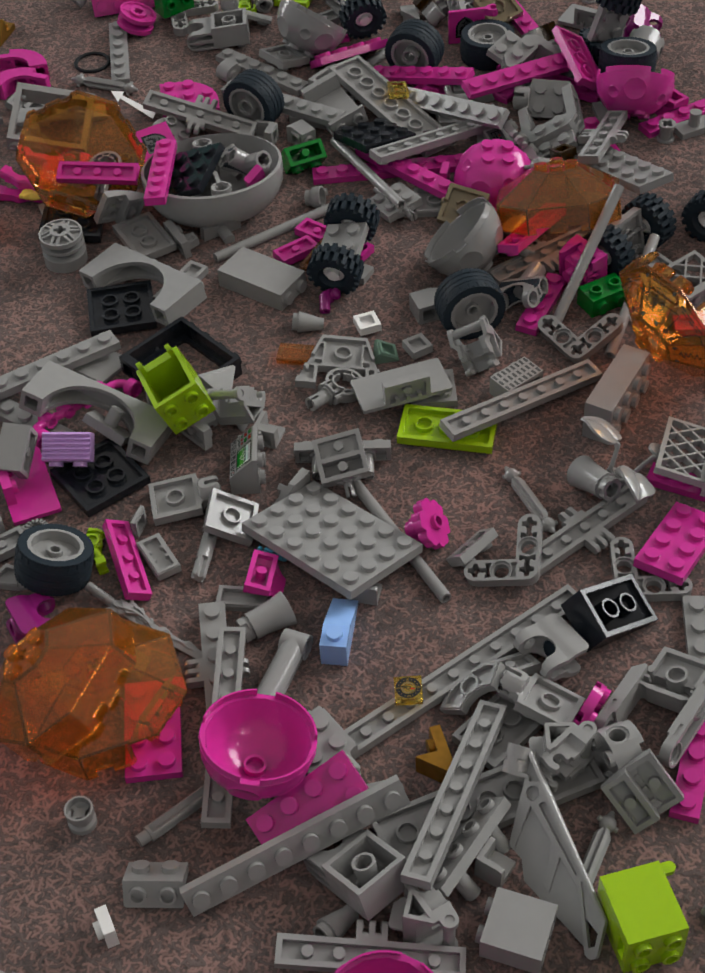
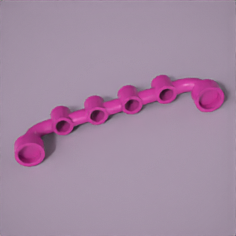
(130, 387)

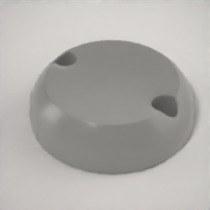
(224, 195)

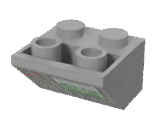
(247, 463)

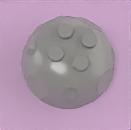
(307, 30)
(467, 240)

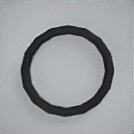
(94, 70)

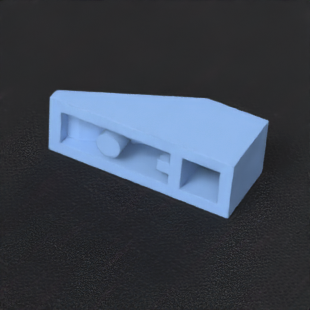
(338, 632)

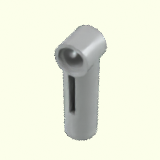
(292, 649)

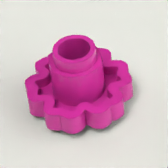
(428, 524)

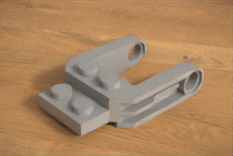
(514, 50)
(557, 130)
(671, 682)

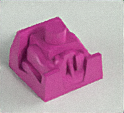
(570, 255)

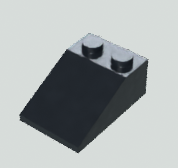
(609, 611)

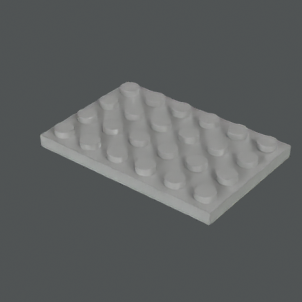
(332, 539)

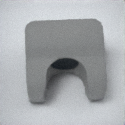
(556, 642)

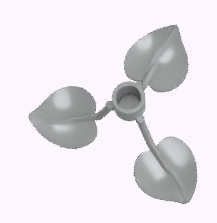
(636, 482)

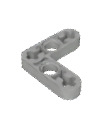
(200, 7)
(576, 343)
(627, 560)
(517, 566)

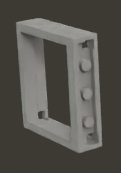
(33, 94)

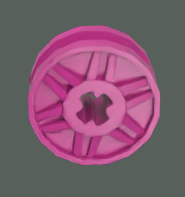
(136, 18)

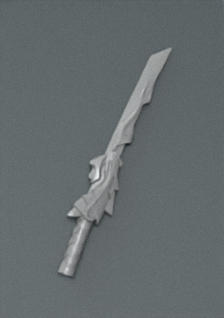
(134, 613)

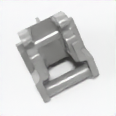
(480, 354)
(237, 405)
(564, 749)
(424, 917)

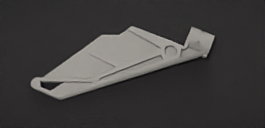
(549, 854)

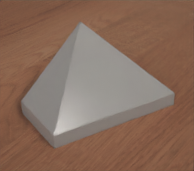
(218, 378)

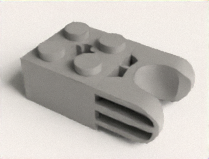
(219, 31)
(360, 872)

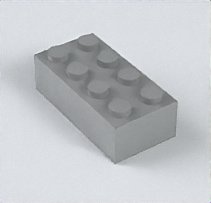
(618, 389)

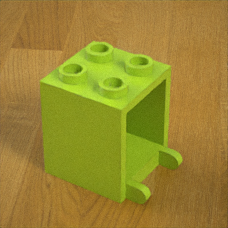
(175, 389)
(643, 916)

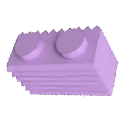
(68, 448)

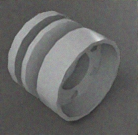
(63, 245)

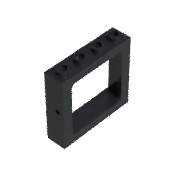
(175, 334)

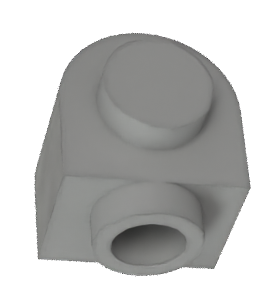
(227, 70)

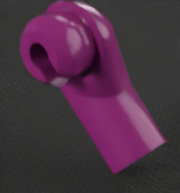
(327, 297)

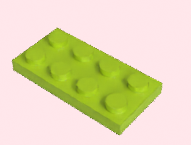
(421, 428)

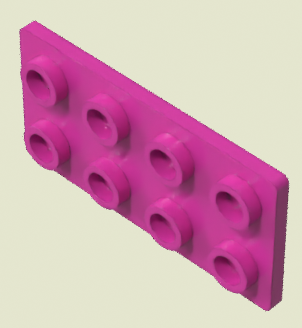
(31, 496)

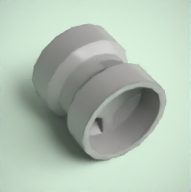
(80, 815)

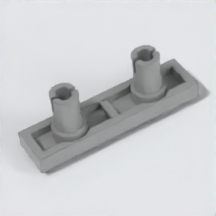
(375, 451)
(468, 845)

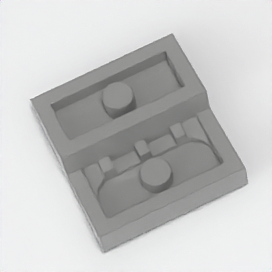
(118, 206)
(642, 791)

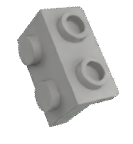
(154, 884)

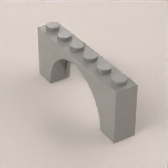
(119, 263)
(61, 386)

